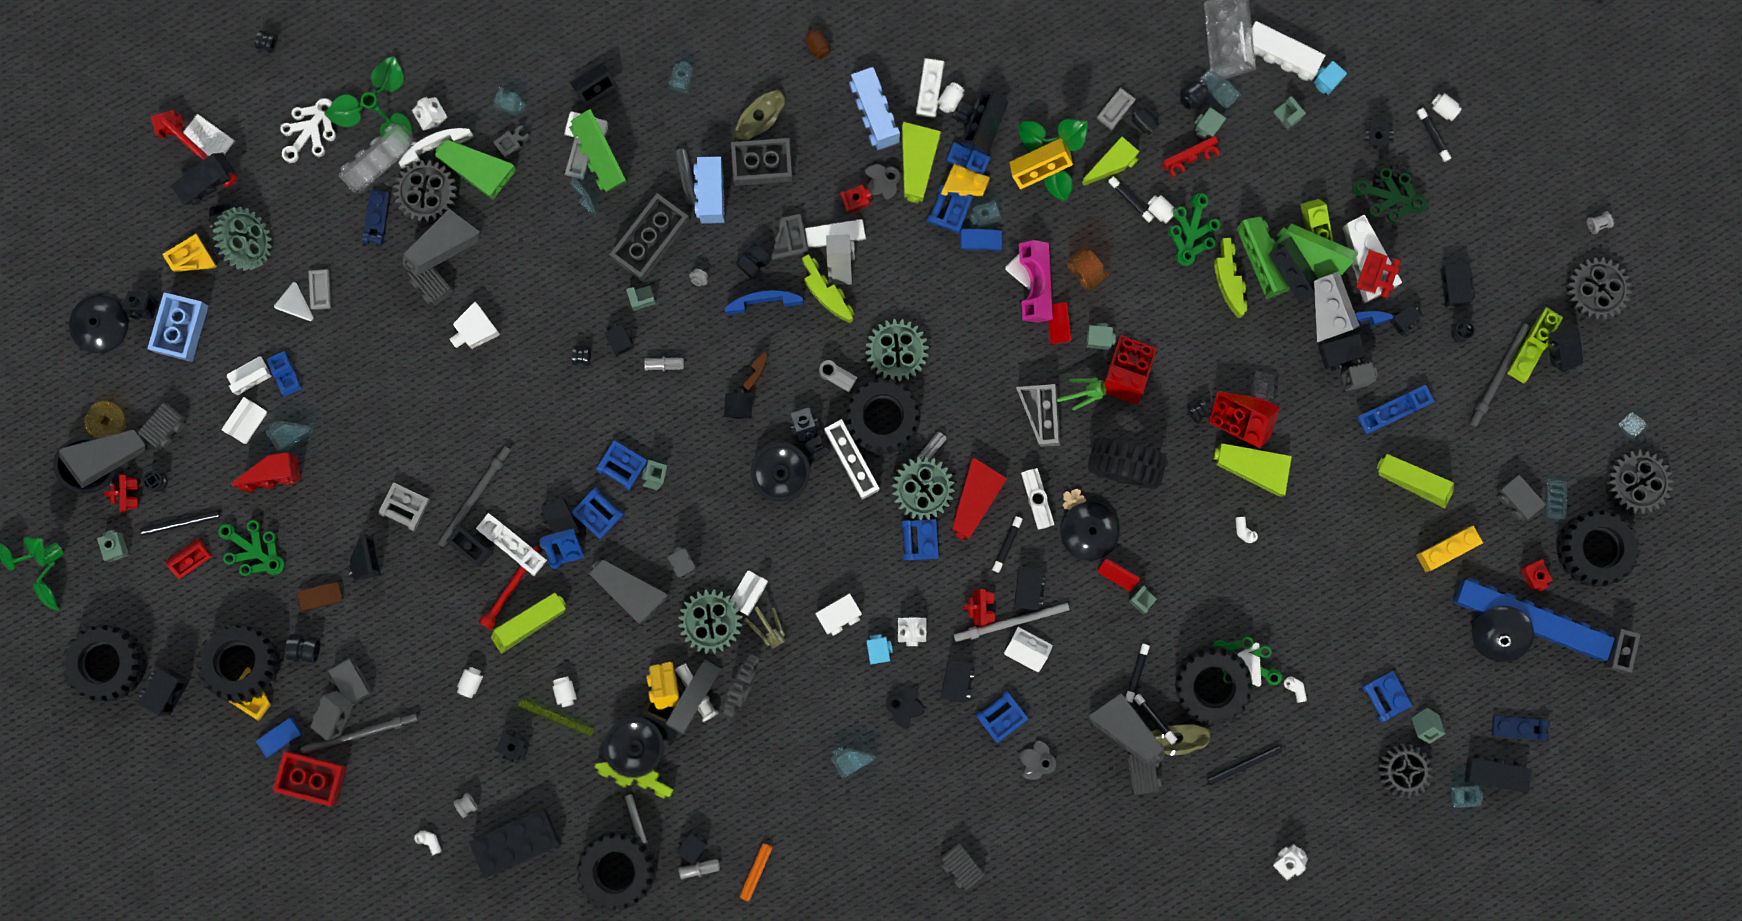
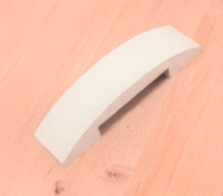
(458, 135)
(511, 544)

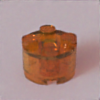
(1088, 268)

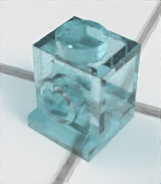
(681, 83)
(508, 102)
(992, 218)
(1474, 799)

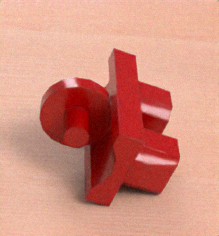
(125, 503)
(977, 607)

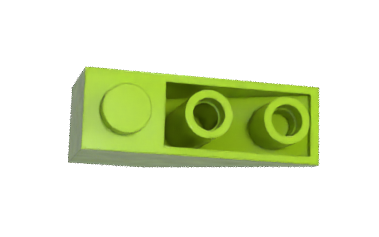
(1316, 218)

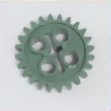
(242, 238)
(914, 349)
(909, 500)
(692, 624)

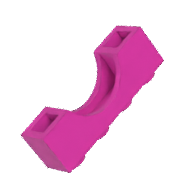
(1036, 260)

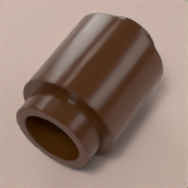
(817, 44)

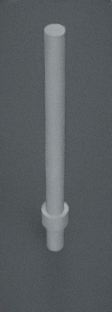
(974, 632)

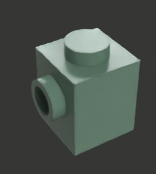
(1209, 124)
(1100, 336)
(112, 546)

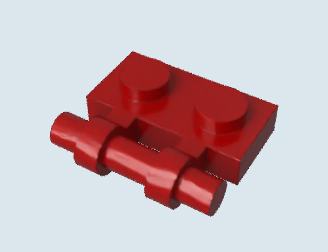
(1372, 271)

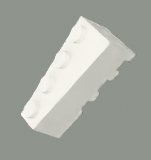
(1361, 239)

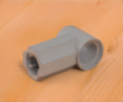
(839, 376)

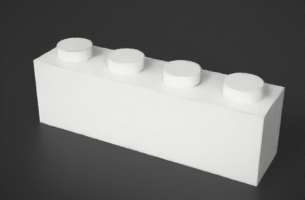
(1286, 52)
(851, 459)

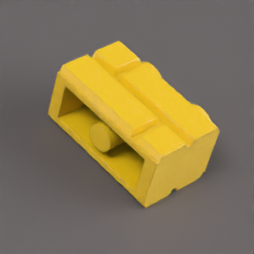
(664, 685)

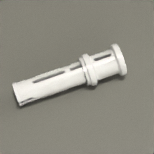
(705, 709)

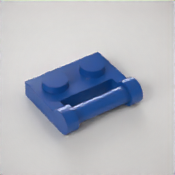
(955, 212)
(626, 460)
(593, 518)
(926, 539)
(568, 546)
(1392, 693)
(1006, 721)

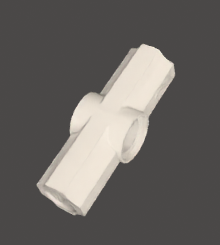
(1034, 486)

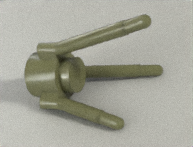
(774, 637)

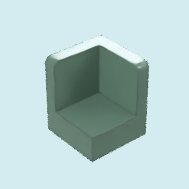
(1289, 113)
(641, 297)
(1142, 600)
(1428, 725)

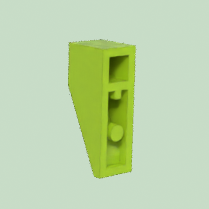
(1114, 161)

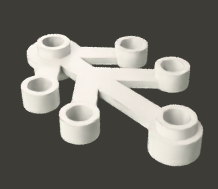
(310, 129)

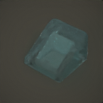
(1632, 425)

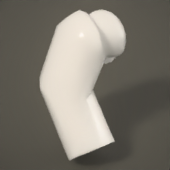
(1243, 532)
(1296, 686)
(429, 839)

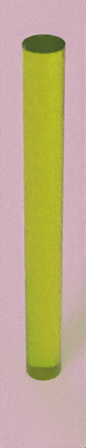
(556, 717)

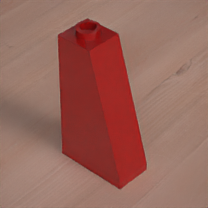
(977, 495)

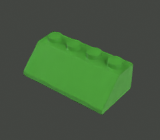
(598, 151)
(1258, 245)

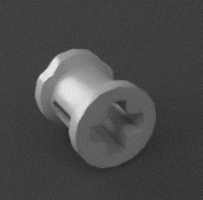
(1600, 222)

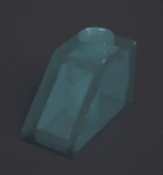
(287, 434)
(850, 760)

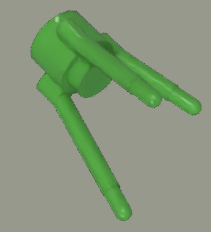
(1095, 389)

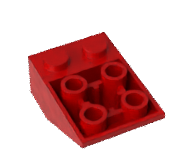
(1129, 370)
(1244, 417)
(269, 472)

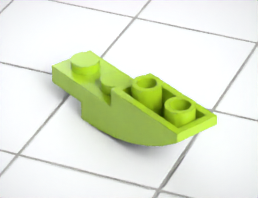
(1231, 286)
(829, 297)
(1534, 345)
(646, 781)

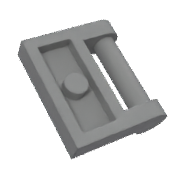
(406, 500)

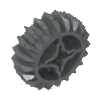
(1408, 790)

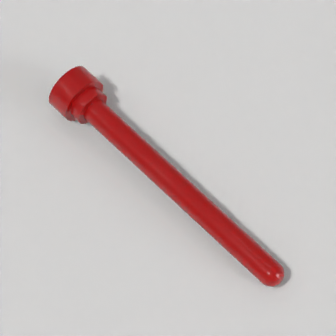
(191, 145)
(489, 619)

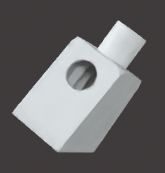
(473, 328)

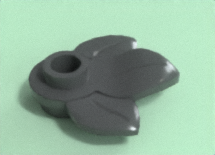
(879, 181)
(1034, 761)

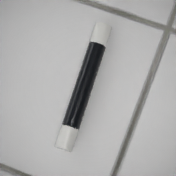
(1434, 135)
(1131, 199)
(1007, 544)
(1137, 672)
(1155, 719)

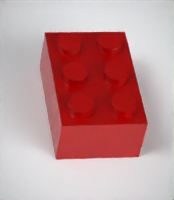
(310, 778)

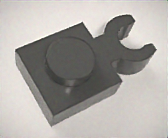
(509, 143)

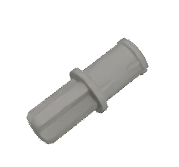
(664, 363)
(699, 869)

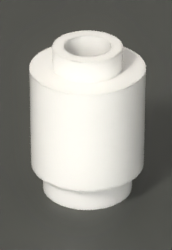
(951, 97)
(1446, 106)
(1161, 208)
(469, 682)
(564, 691)

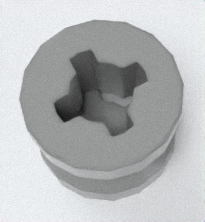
(465, 805)

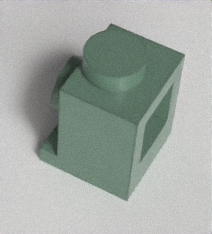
(654, 475)

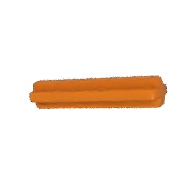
(755, 872)

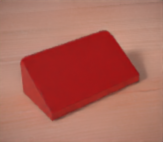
(1059, 327)
(188, 558)
(1118, 574)

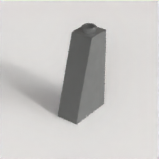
(440, 242)
(100, 456)
(630, 592)
(1126, 728)

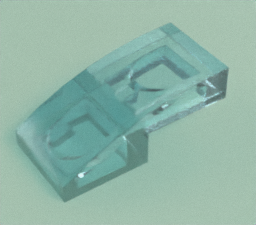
(1220, 89)
(585, 201)

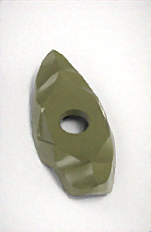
(770, 105)
(1193, 738)

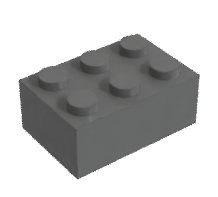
(761, 161)

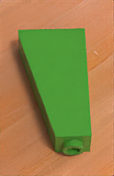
(478, 168)
(1320, 253)

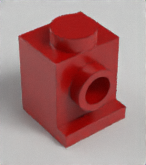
(160, 129)
(863, 201)
(1530, 574)

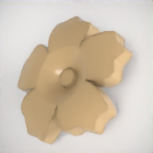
(1072, 500)

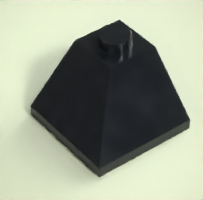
(364, 559)
(659, 719)

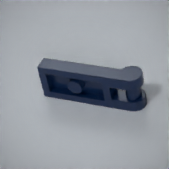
(376, 217)
(1519, 728)

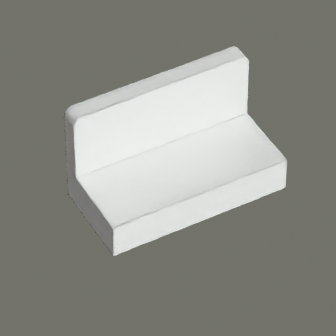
(248, 375)
(244, 420)
(748, 592)
(1028, 649)

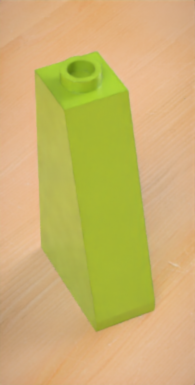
(918, 158)
(1256, 466)
(1416, 480)
(528, 622)

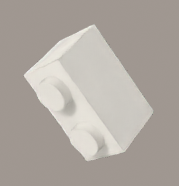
(839, 614)

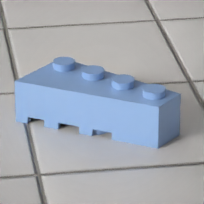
(874, 108)

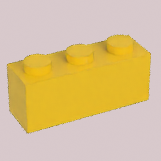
(1041, 163)
(1449, 548)

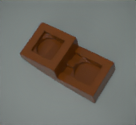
(758, 366)
(319, 596)

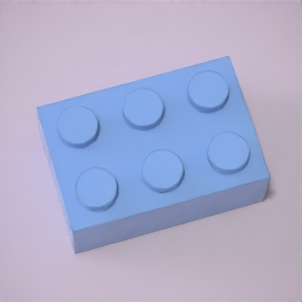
(709, 189)
(178, 327)

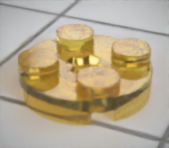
(96, 414)

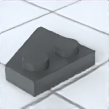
(790, 238)

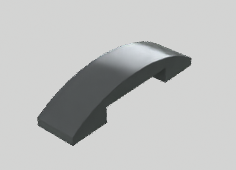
(693, 696)

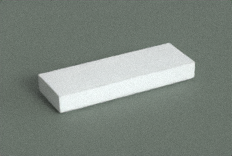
(930, 88)
(817, 235)

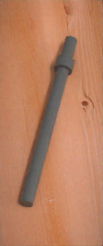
(1482, 407)
(496, 464)
(396, 722)

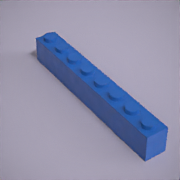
(1545, 624)

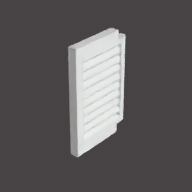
(207, 136)

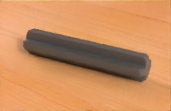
(686, 176)

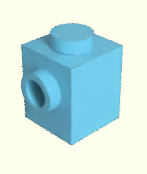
(1329, 77)
(879, 649)

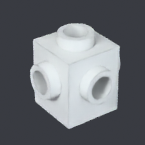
(429, 113)
(911, 630)
(1290, 861)

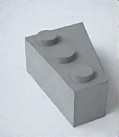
(839, 256)
(1333, 307)
(1042, 412)

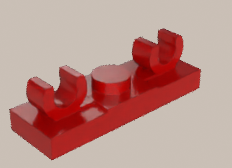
(1190, 155)

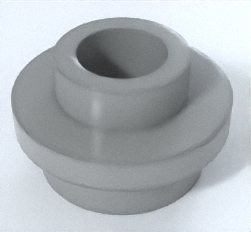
(699, 277)

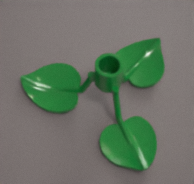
(345, 109)
(1073, 135)
(42, 556)

